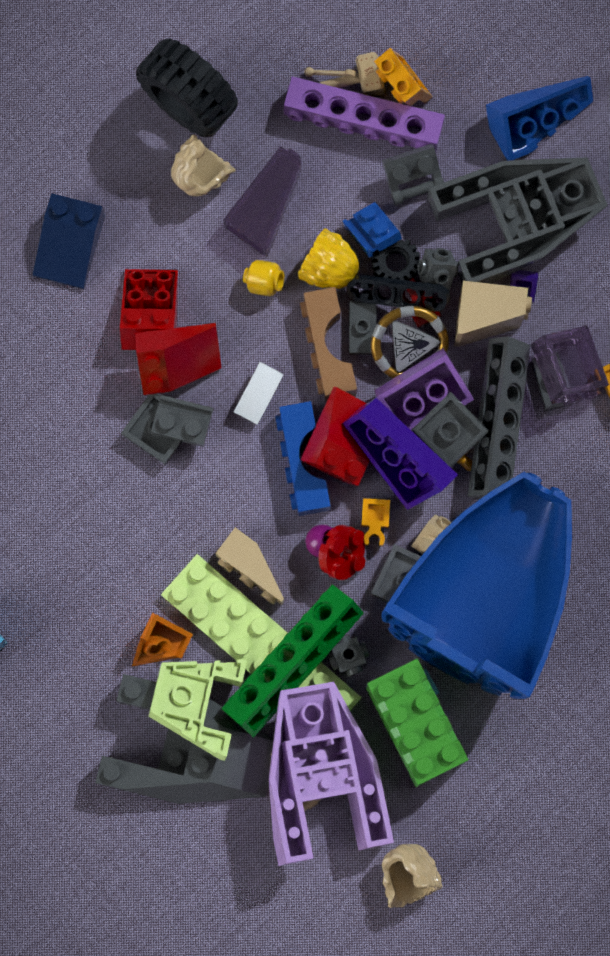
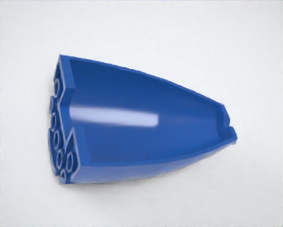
(490, 589)

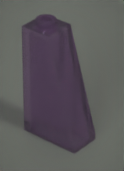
(264, 203)

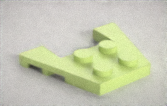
(183, 699)

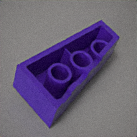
(398, 454)

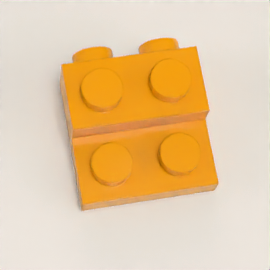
(406, 83)

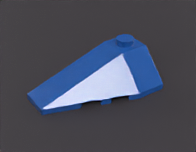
(530, 116)

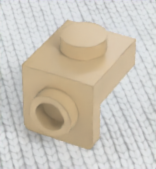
(430, 532)

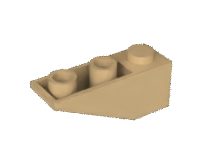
(246, 558)

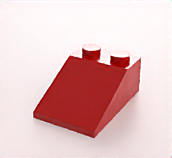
(176, 356)
(332, 446)

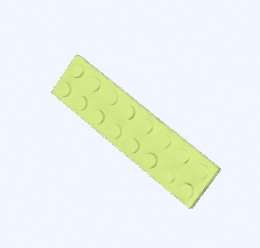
(236, 621)

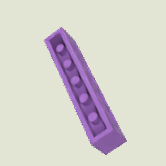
(329, 97)

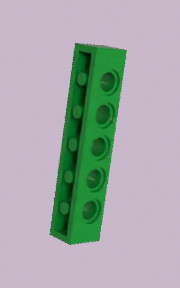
(293, 659)

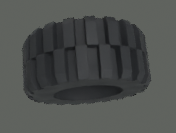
(187, 87)

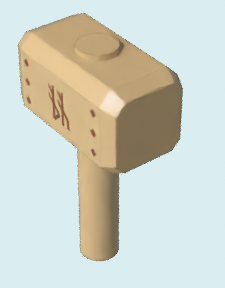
(366, 76)

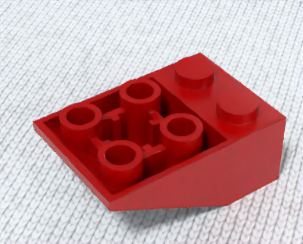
(147, 303)

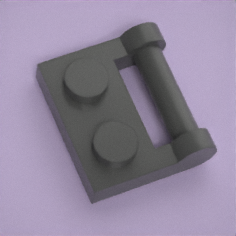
(409, 167)

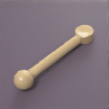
(309, 72)

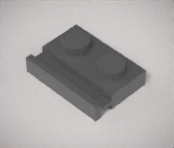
(182, 420)

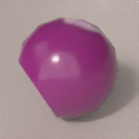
(315, 537)

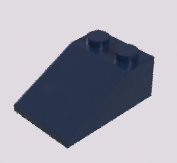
(68, 240)

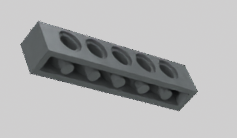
(500, 414)

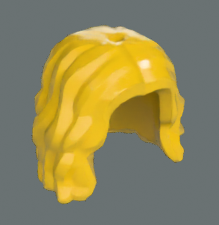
(329, 262)

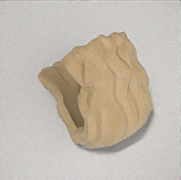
(199, 169)
(409, 875)

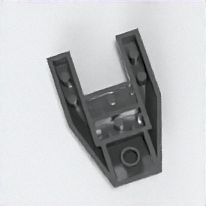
(534, 204)
(186, 770)

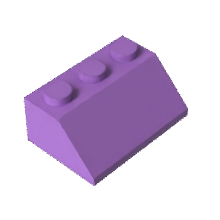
(422, 388)

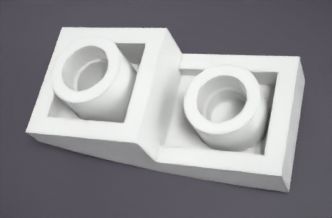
(258, 393)

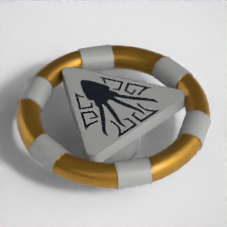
(408, 341)

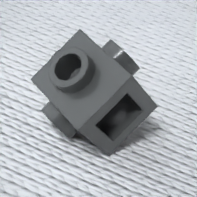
(438, 267)
(344, 665)

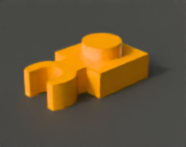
(375, 516)

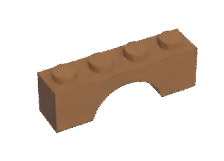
(322, 312)

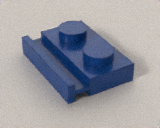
(372, 229)

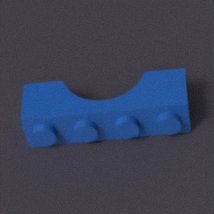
(310, 492)

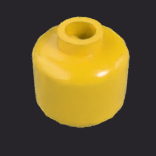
(263, 278)

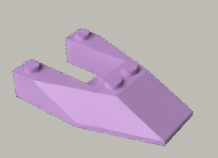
(317, 757)

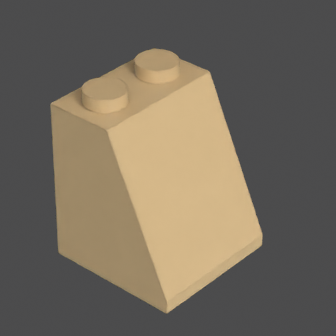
(489, 311)

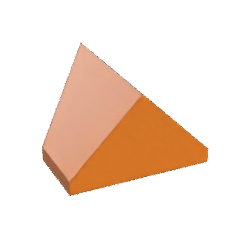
(161, 641)

